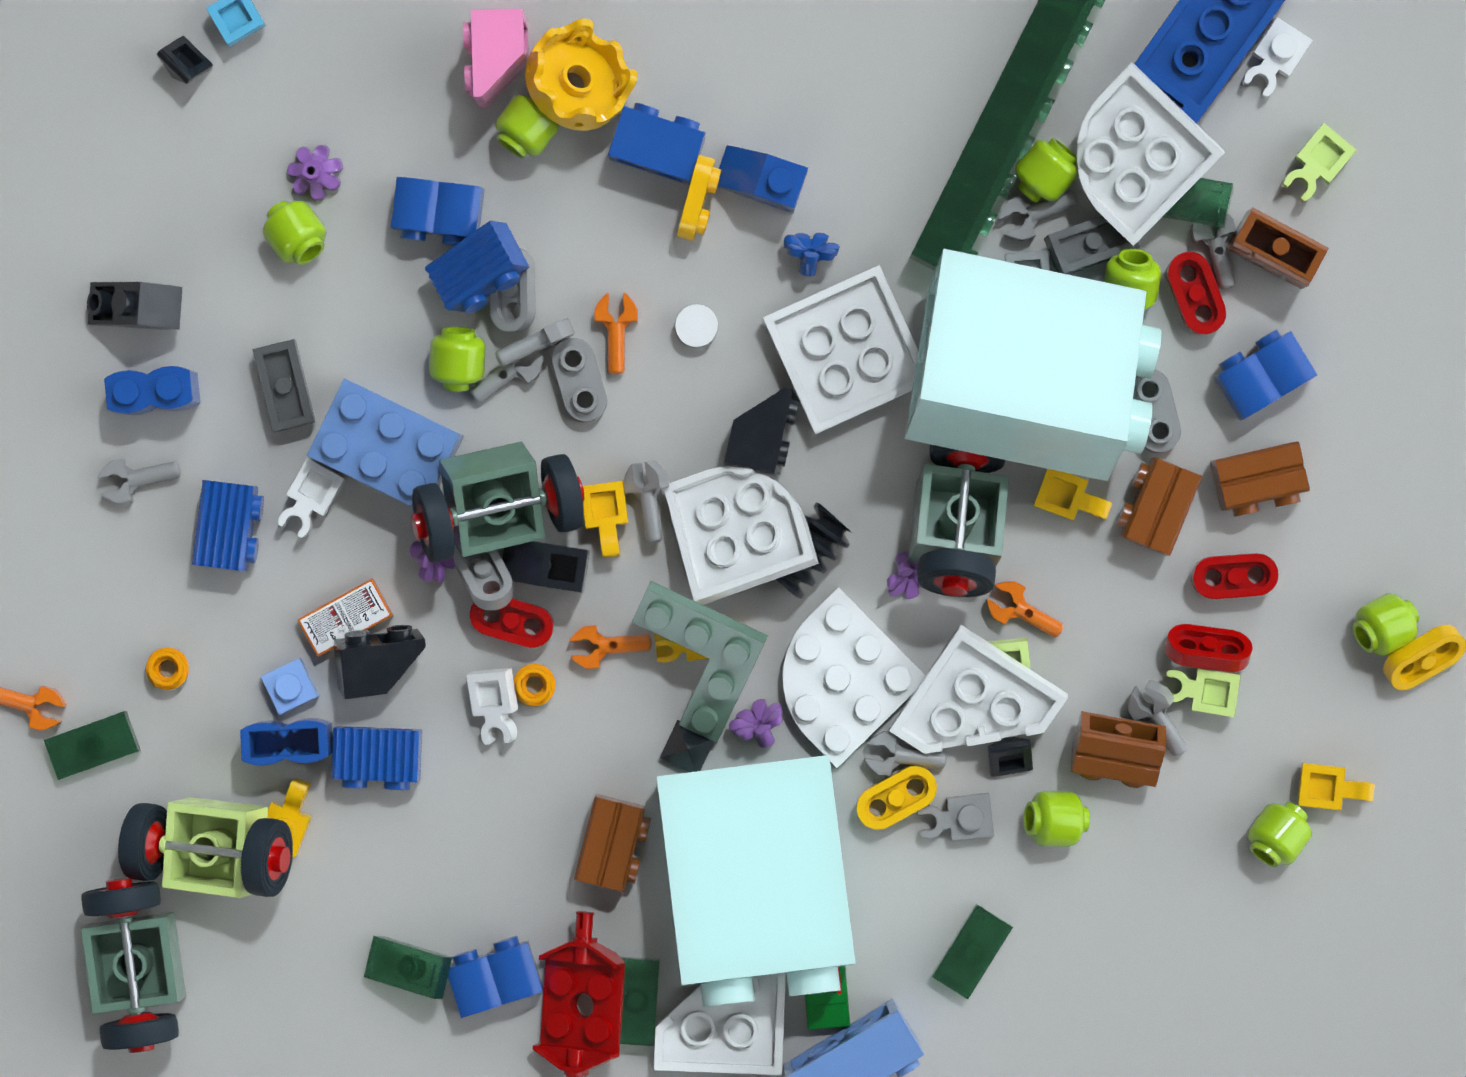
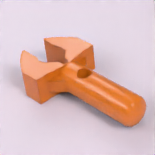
(616, 330)
(1023, 610)
(608, 645)
(28, 704)

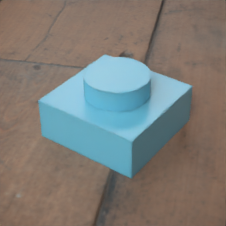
(235, 19)

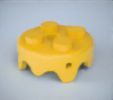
(595, 60)

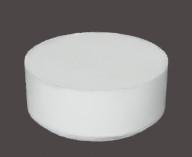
(696, 325)

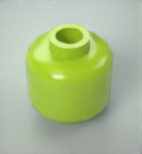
(524, 128)
(1047, 170)
(294, 232)
(1135, 270)
(457, 358)
(1386, 624)
(1056, 818)
(1279, 834)

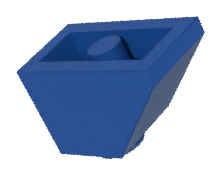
(762, 177)

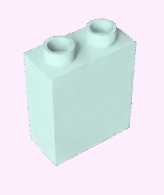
(1031, 366)
(756, 877)

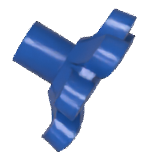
(810, 250)

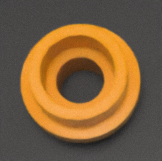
(154, 672)
(522, 691)

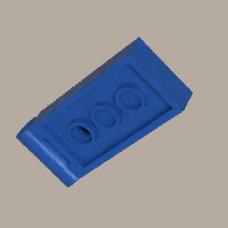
(1215, 35)

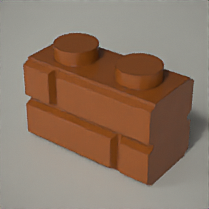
(1277, 248)
(1260, 477)
(1159, 505)
(1118, 750)
(611, 843)

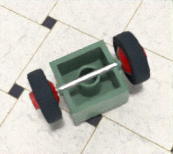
(495, 501)
(958, 522)
(132, 964)

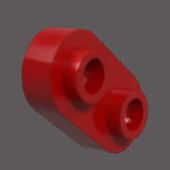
(1199, 292)
(1234, 576)
(512, 622)
(1208, 648)

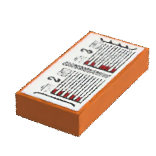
(352, 611)

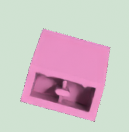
(498, 52)

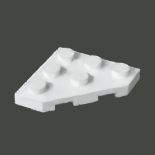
(976, 698)
(725, 1037)

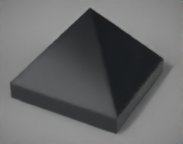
(184, 60)
(686, 749)
(1010, 756)

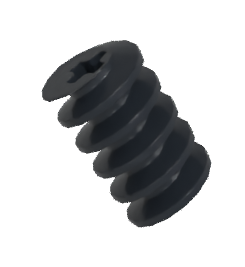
(824, 533)

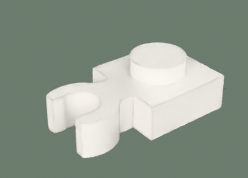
(1279, 52)
(313, 491)
(493, 697)

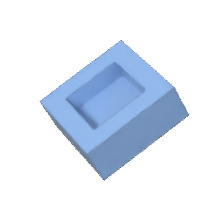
(290, 686)

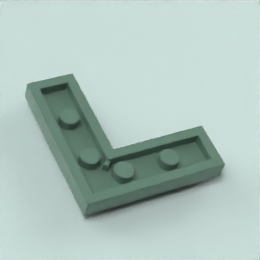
(726, 642)

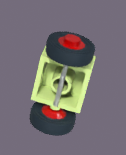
(207, 847)

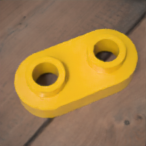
(704, 180)
(1424, 657)
(896, 797)

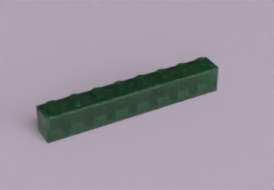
(1004, 129)

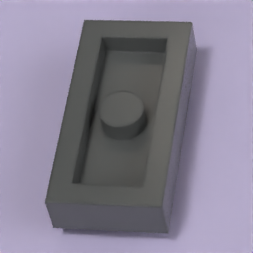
(1085, 245)
(284, 385)

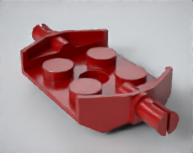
(579, 967)

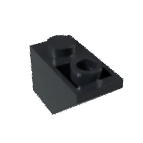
(134, 305)
(758, 433)
(547, 565)
(376, 661)

